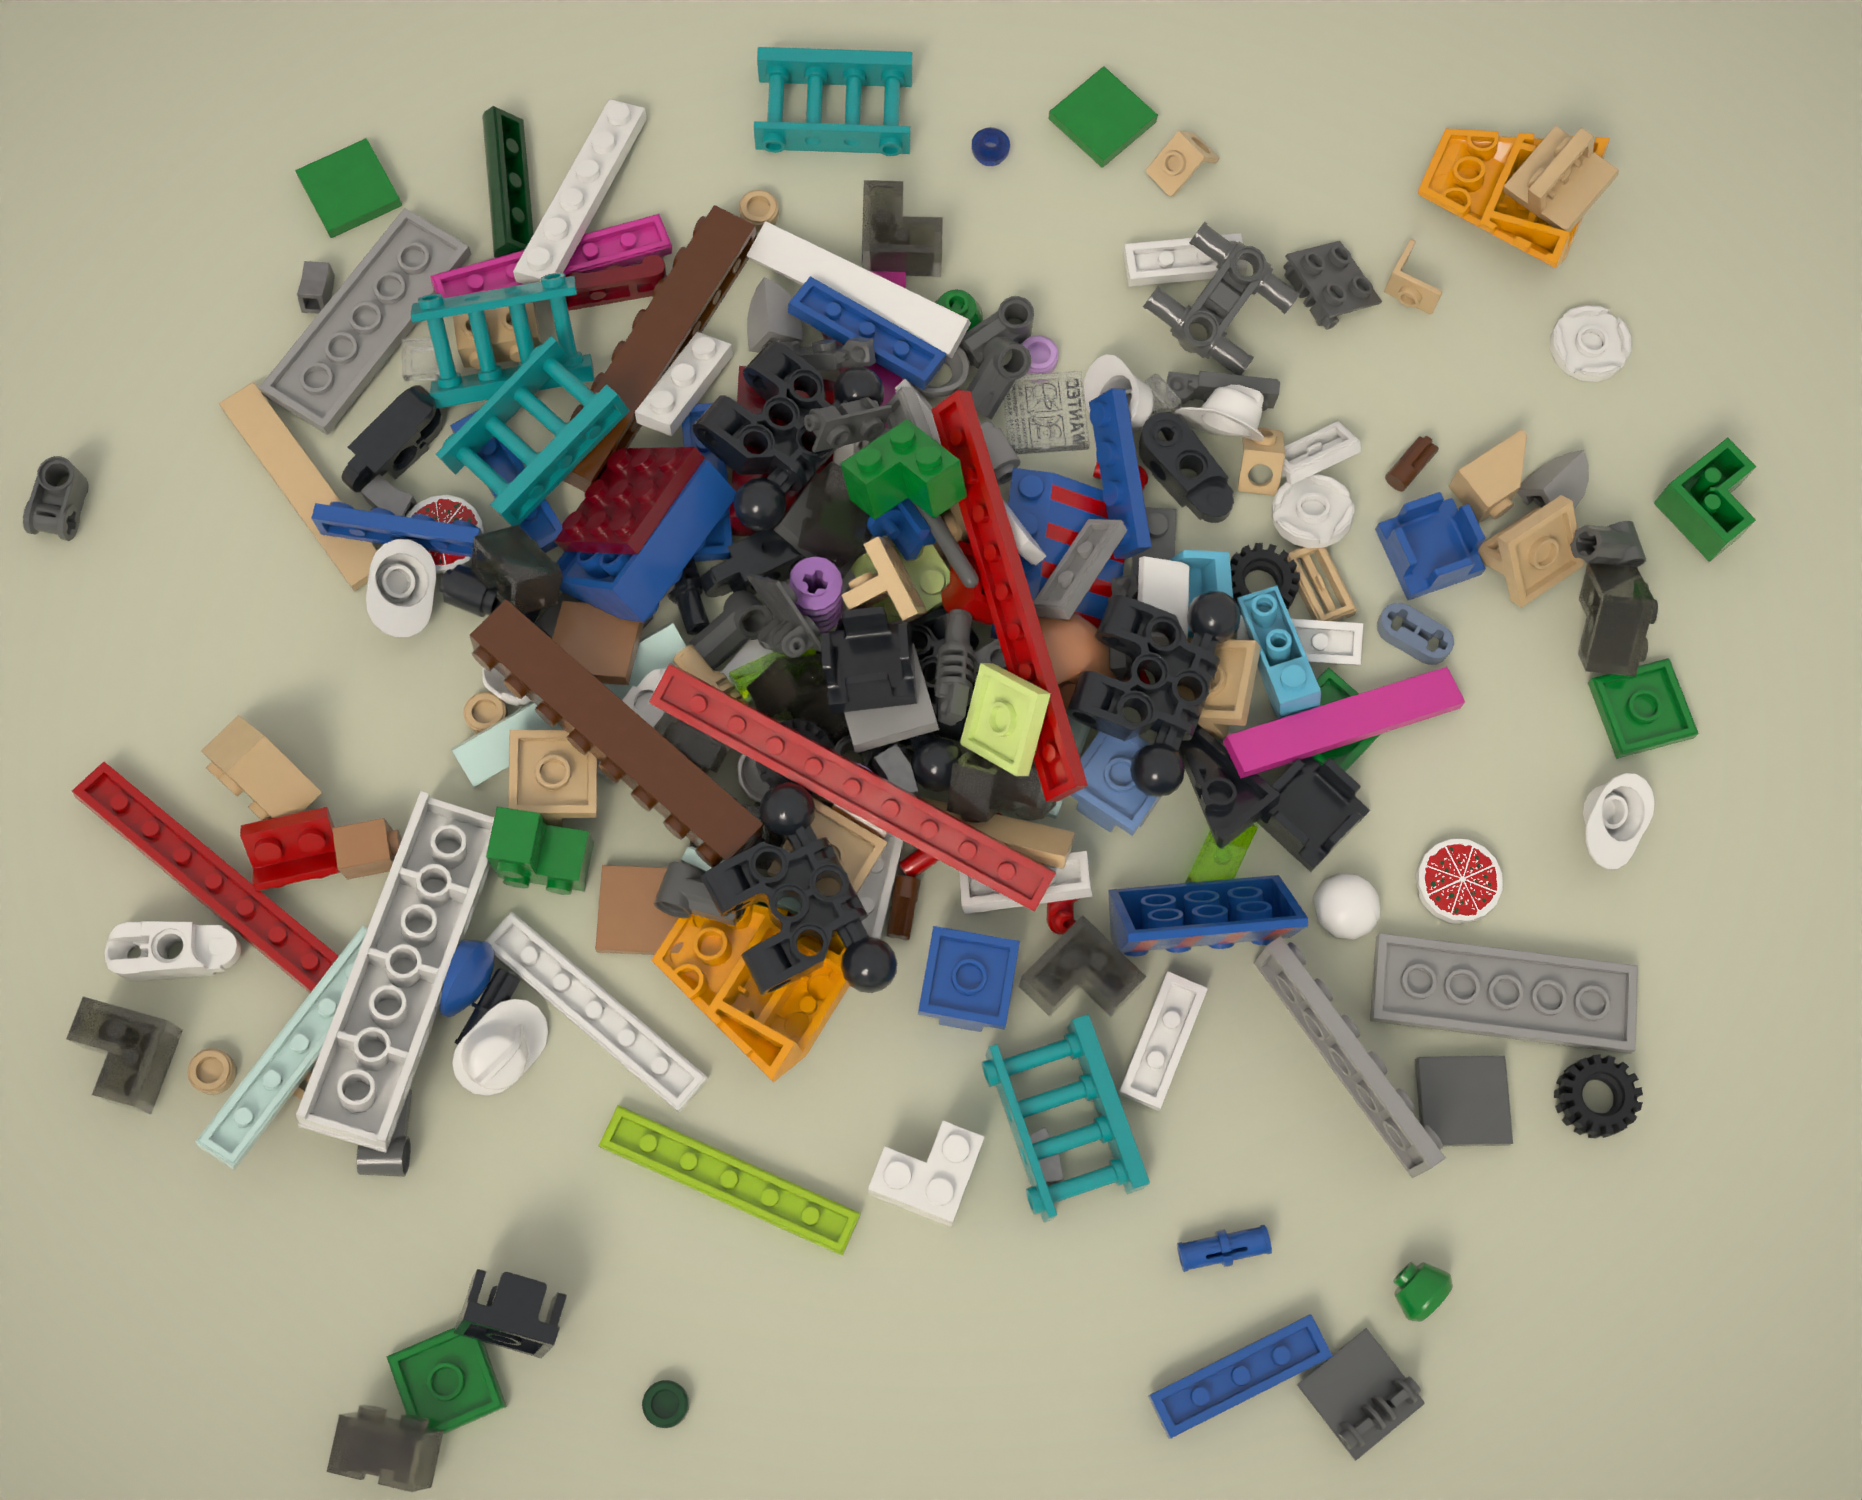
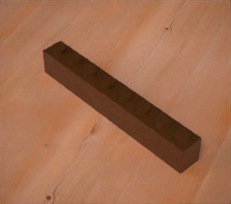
(659, 334)
(614, 735)

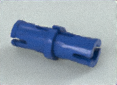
(1224, 1248)

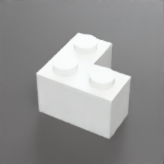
(930, 1187)

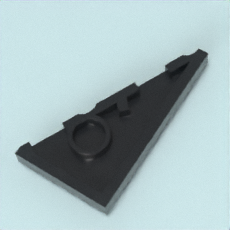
(1226, 799)

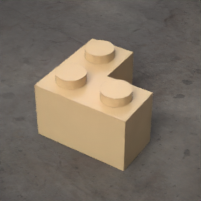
(253, 764)

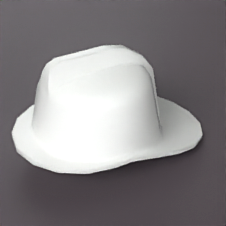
(1112, 372)
(1228, 411)
(401, 588)
(1617, 818)
(500, 1047)

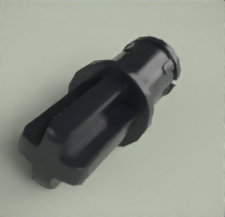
(498, 990)

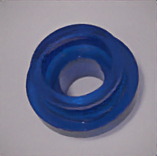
(990, 155)

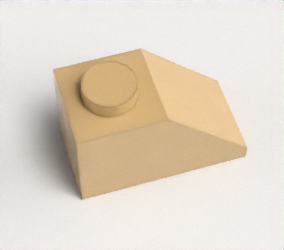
(1492, 478)

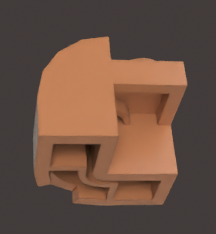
(1072, 650)

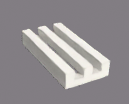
(1318, 452)

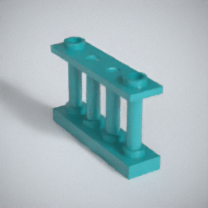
(833, 67)
(455, 389)
(551, 465)
(1094, 1085)

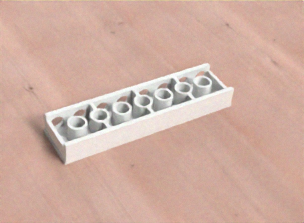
(398, 976)

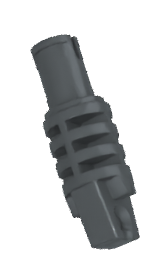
(955, 668)

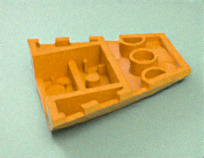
(1469, 182)
(767, 1028)

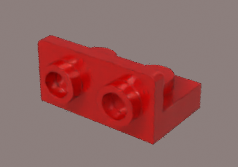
(290, 848)

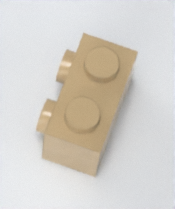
(500, 332)

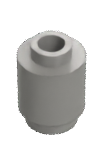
(1000, 452)

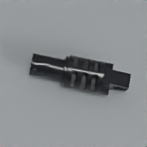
(688, 599)

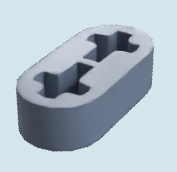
(1415, 633)

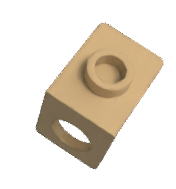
(1179, 161)
(1410, 290)
(1266, 452)

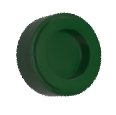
(665, 1404)

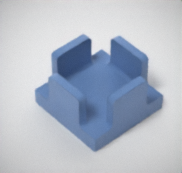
(1111, 793)

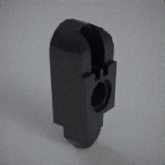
(394, 438)
(1205, 494)
(759, 554)

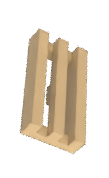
(1332, 614)

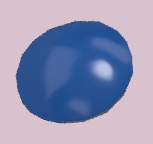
(466, 976)

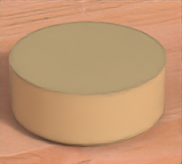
(759, 207)
(483, 711)
(211, 1071)

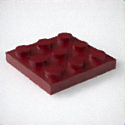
(628, 500)

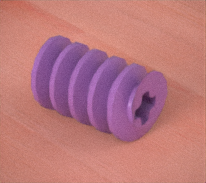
(818, 591)

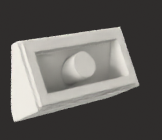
(1166, 587)

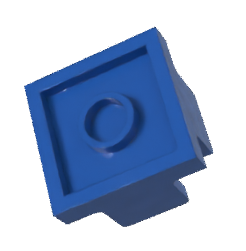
(1432, 545)
(968, 979)

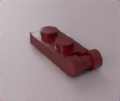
(616, 283)

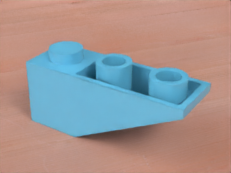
(1282, 659)

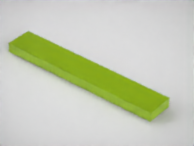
(730, 1180)

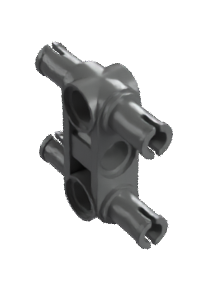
(1221, 299)

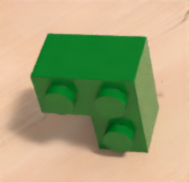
(901, 467)
(1702, 500)
(531, 852)

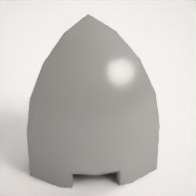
(769, 317)
(1561, 476)

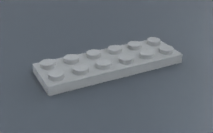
(362, 322)
(1504, 993)
(1356, 1068)

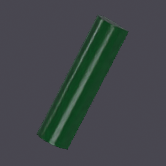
(507, 181)

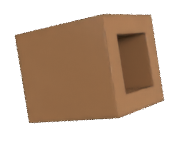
(365, 848)

